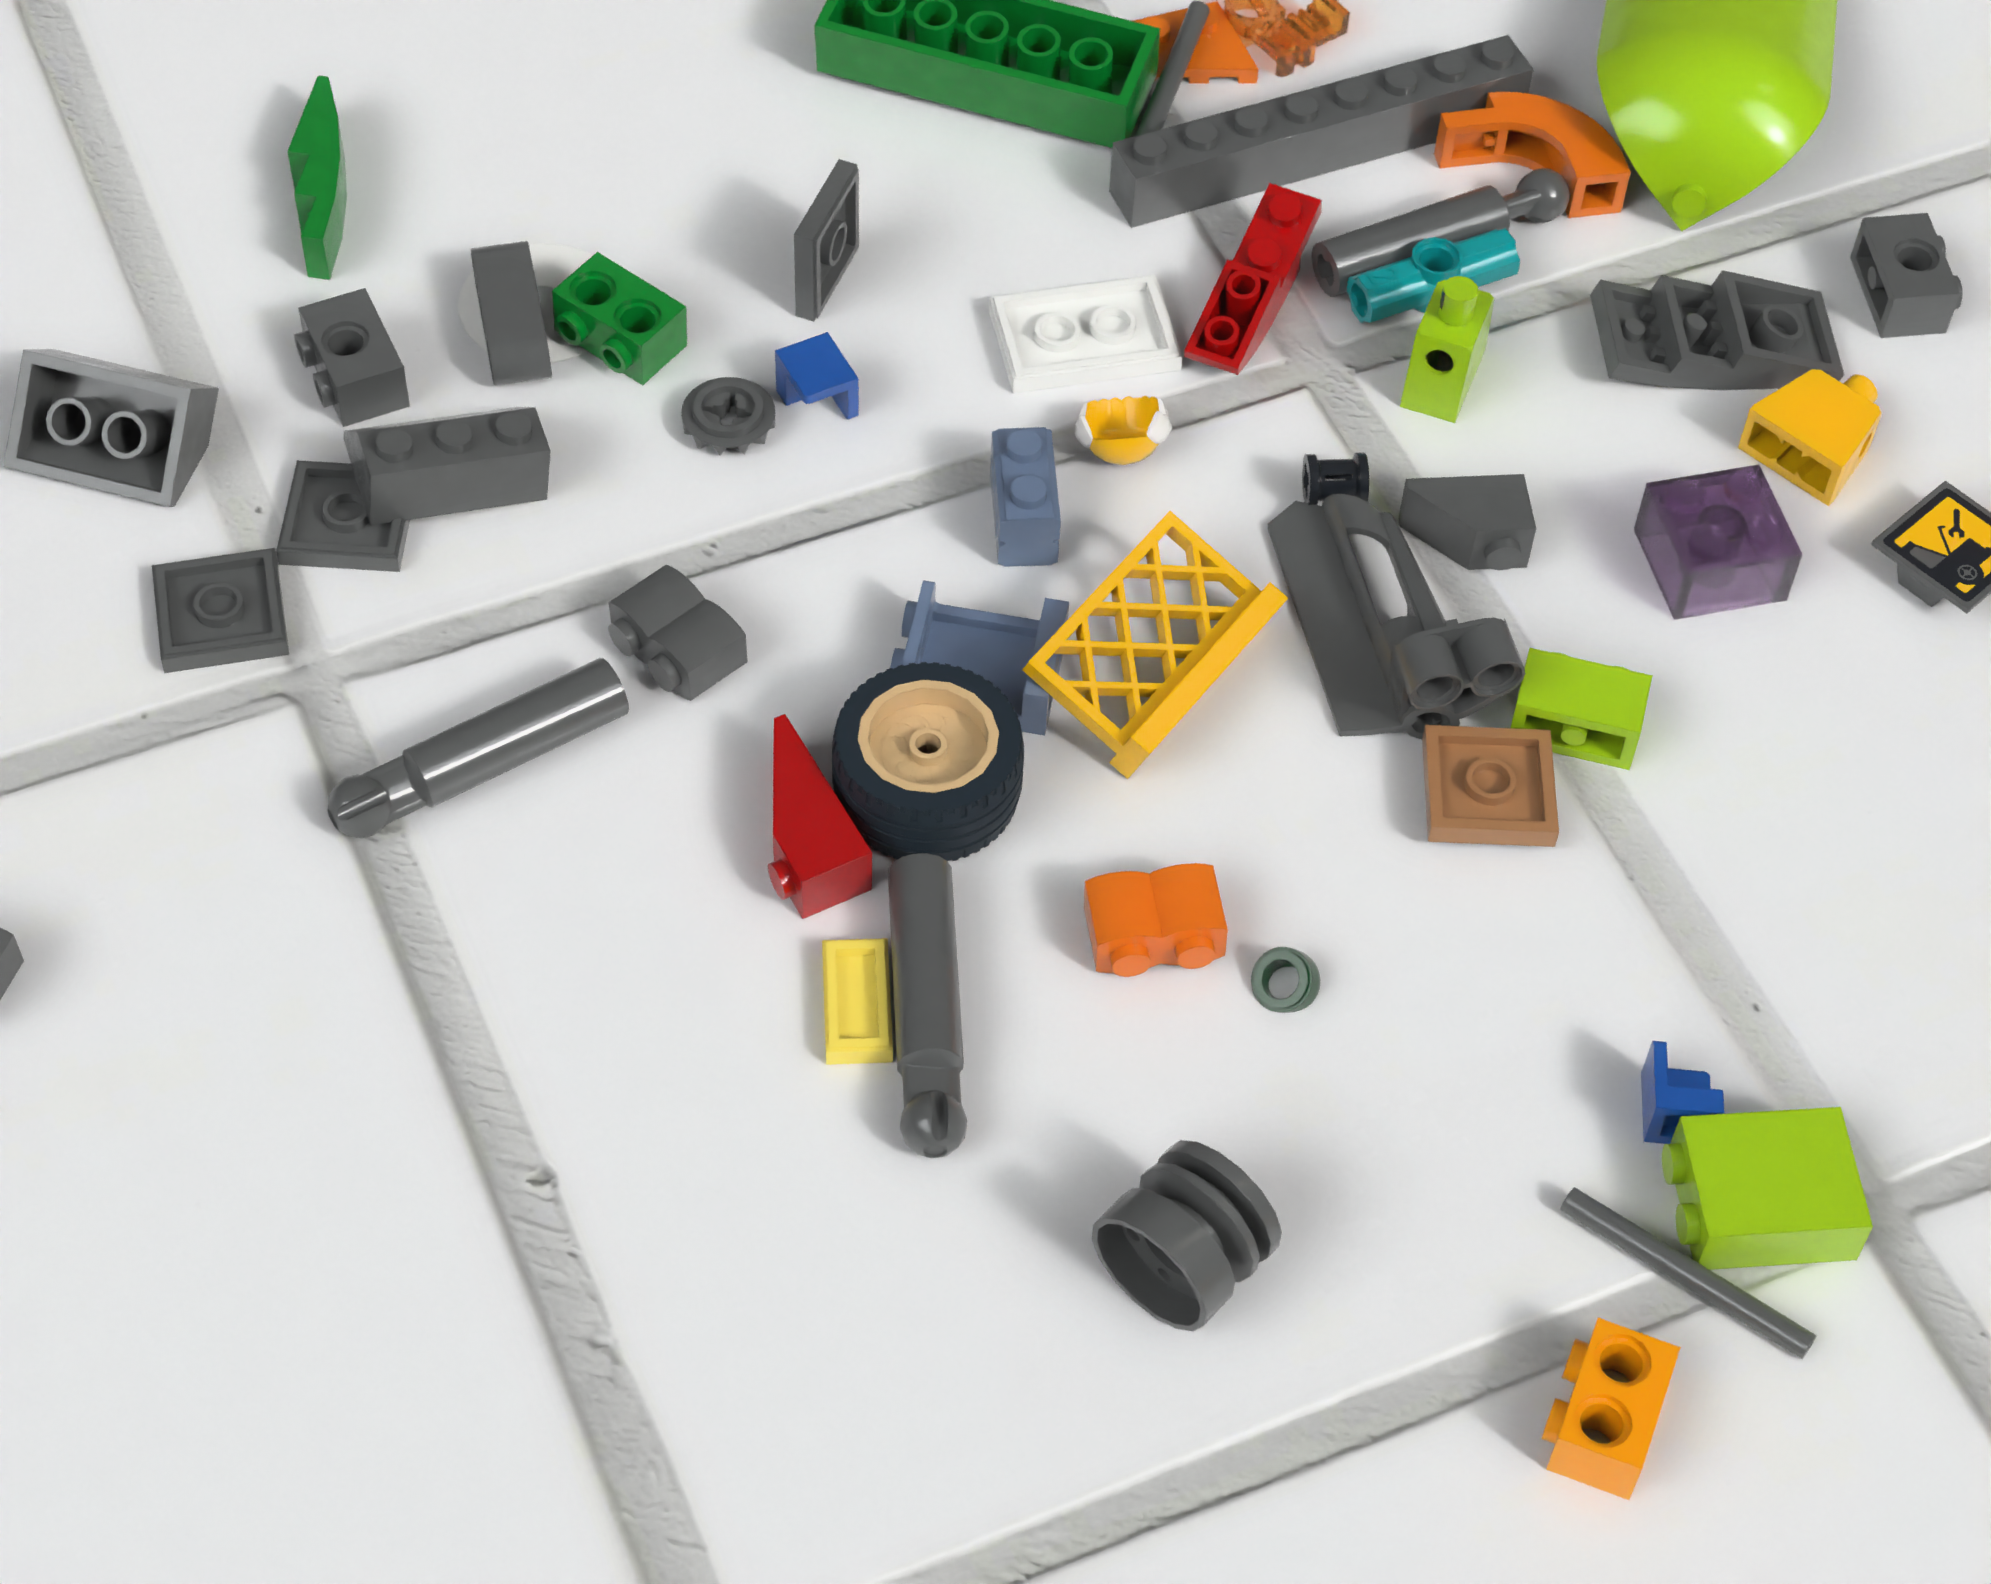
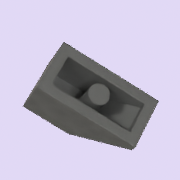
(1472, 518)

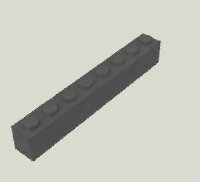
(1307, 131)

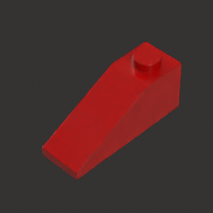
(815, 842)

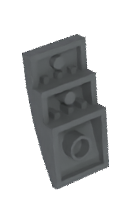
(1715, 335)

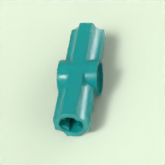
(1412, 281)

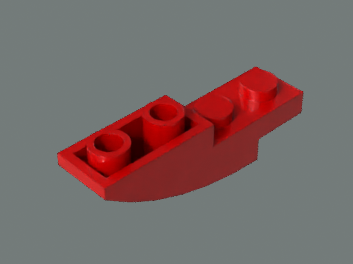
(1255, 281)

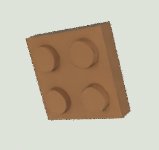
(1489, 786)

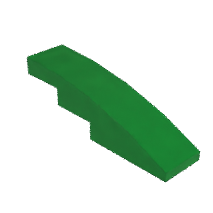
(319, 180)

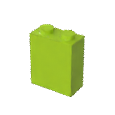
(1767, 1188)

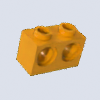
(1618, 1409)

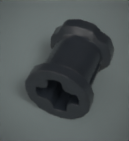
(1353, 470)

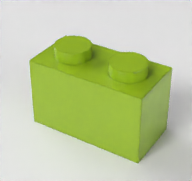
(1587, 706)

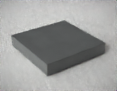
(826, 240)
(330, 526)
(219, 610)

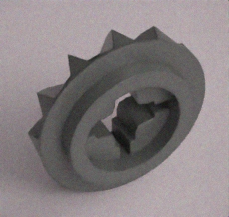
(710, 403)

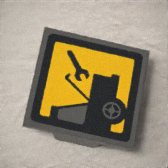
(1942, 548)

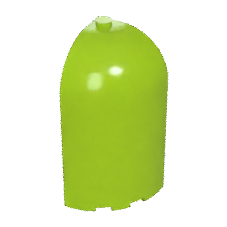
(1714, 92)

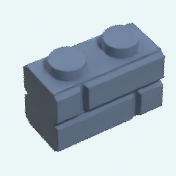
(1025, 496)

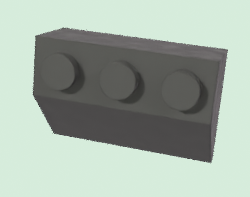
(108, 425)
(450, 464)

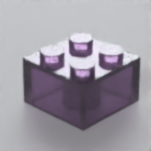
(1717, 541)

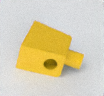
(1814, 431)

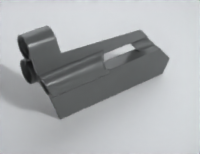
(1392, 672)

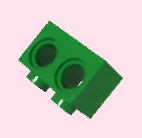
(619, 318)

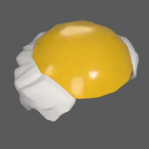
(1123, 429)

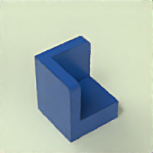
(815, 372)
(1673, 1094)

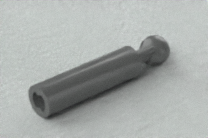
(1538, 197)
(479, 749)
(926, 1003)

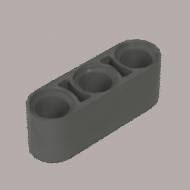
(511, 313)

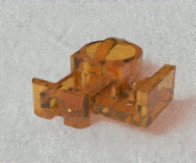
(1289, 39)

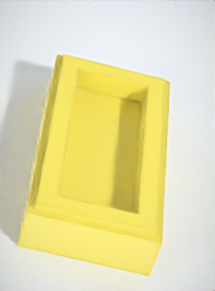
(857, 1001)

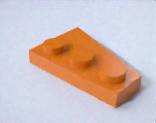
(1217, 50)

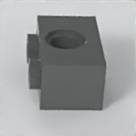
(1905, 275)
(352, 358)

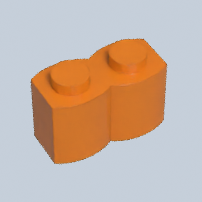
(1155, 919)

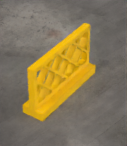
(1181, 684)

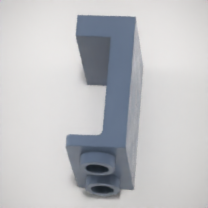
(987, 645)

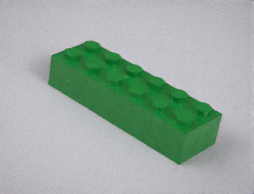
(999, 58)

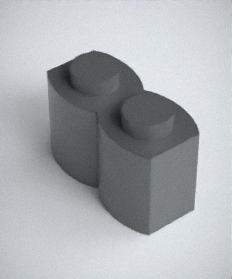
(677, 633)

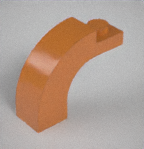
(1539, 135)

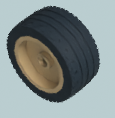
(928, 761)

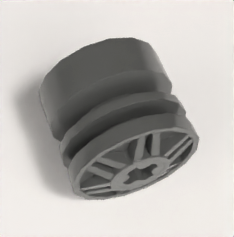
(1186, 1235)

